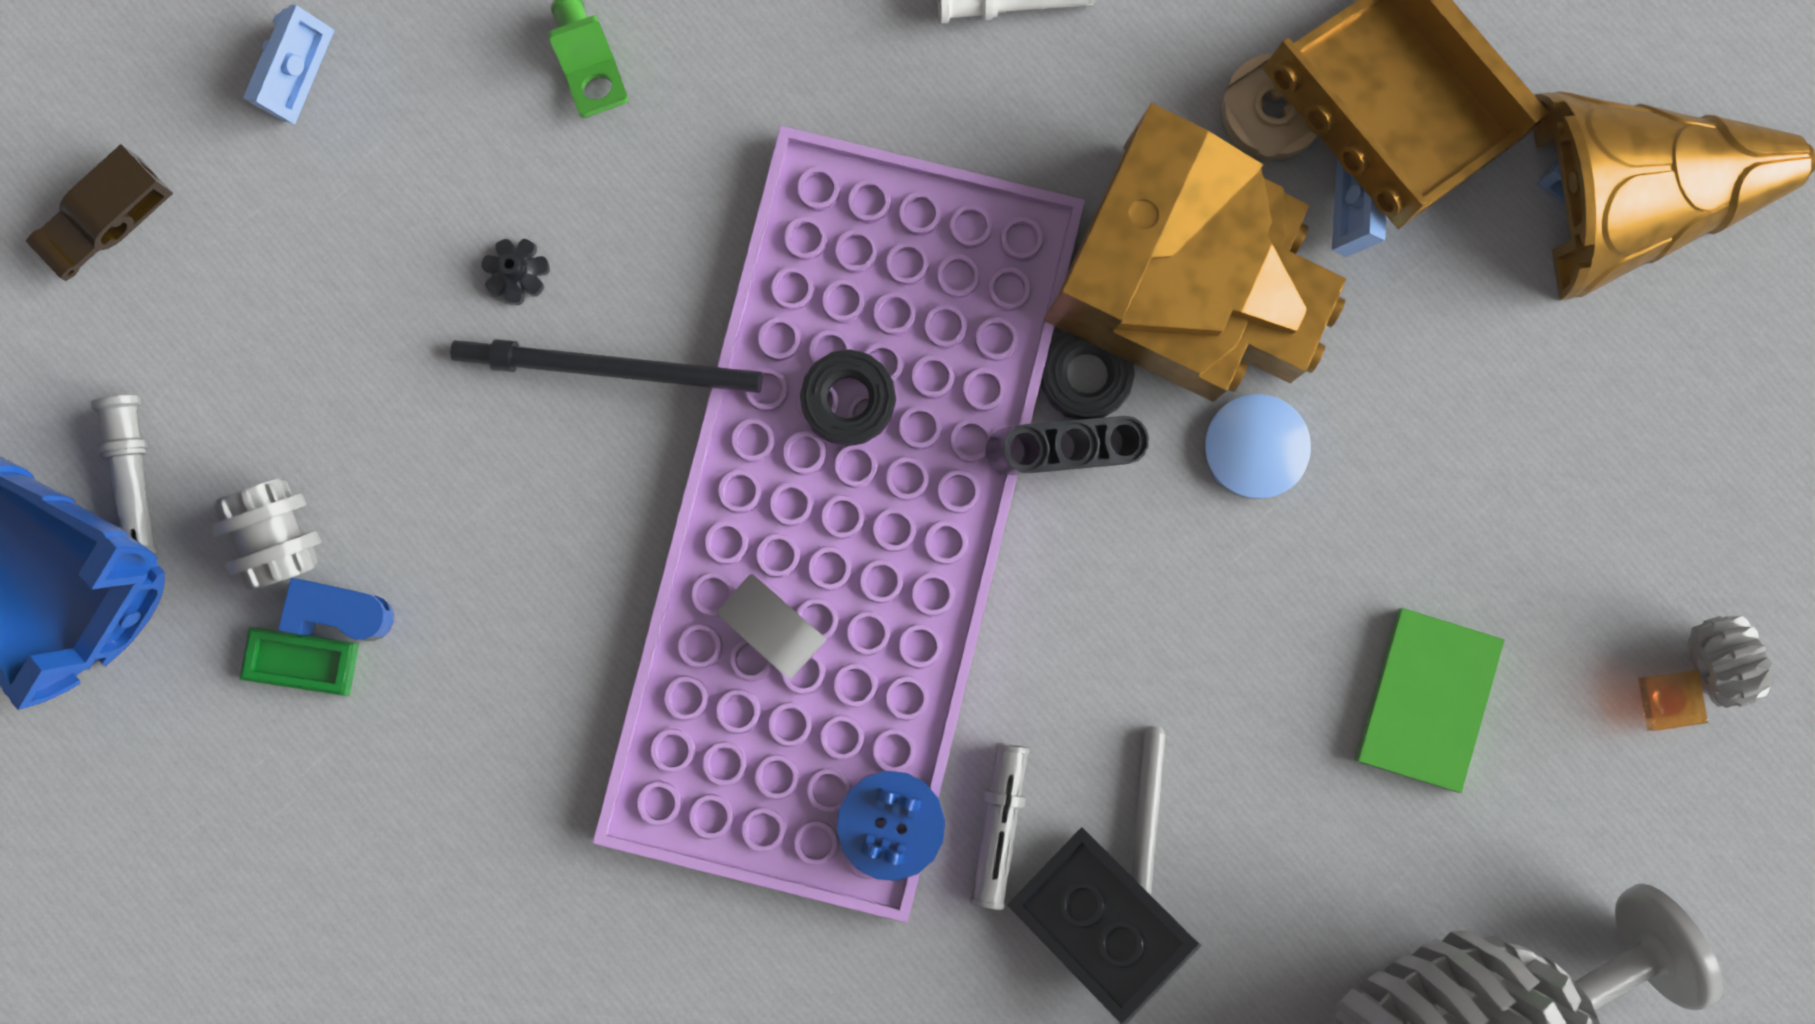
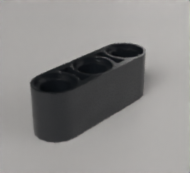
(1090, 442)

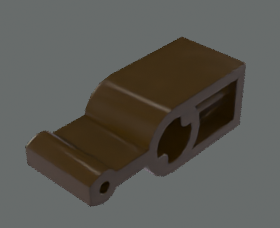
(99, 212)

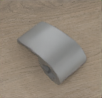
(771, 626)

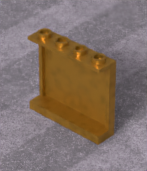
(1405, 98)

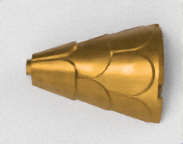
(1655, 181)

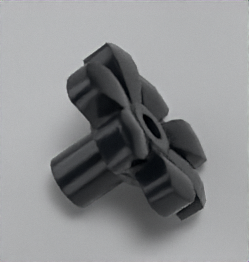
(515, 271)

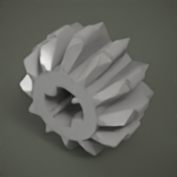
(1730, 661)

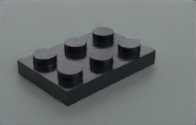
(1104, 926)

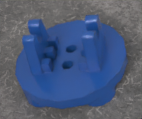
(882, 850)

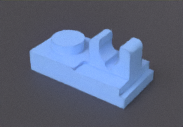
(288, 63)
(1355, 218)

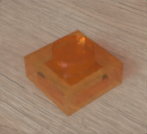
(1673, 700)

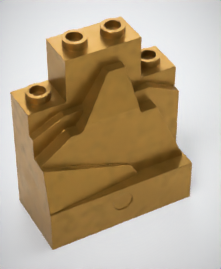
(1197, 265)

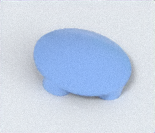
(1257, 446)

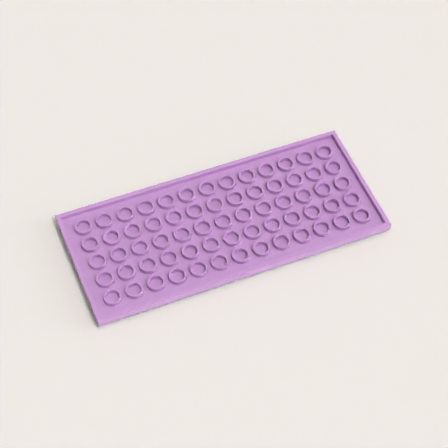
(865, 541)

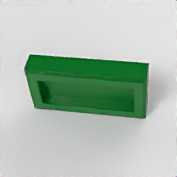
(299, 661)

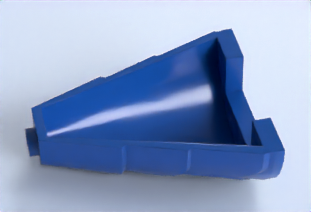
(67, 589)

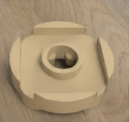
(1250, 127)

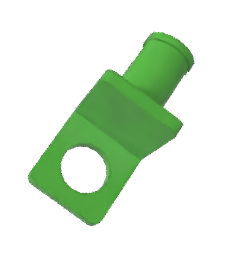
(585, 56)

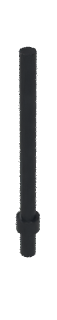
(508, 356)

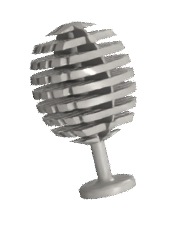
(1505, 983)

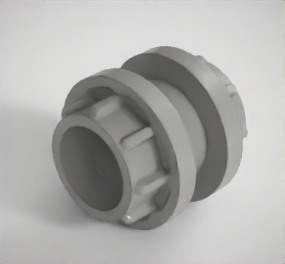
(265, 534)

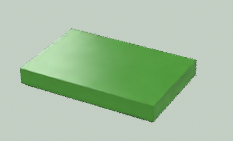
(1429, 700)

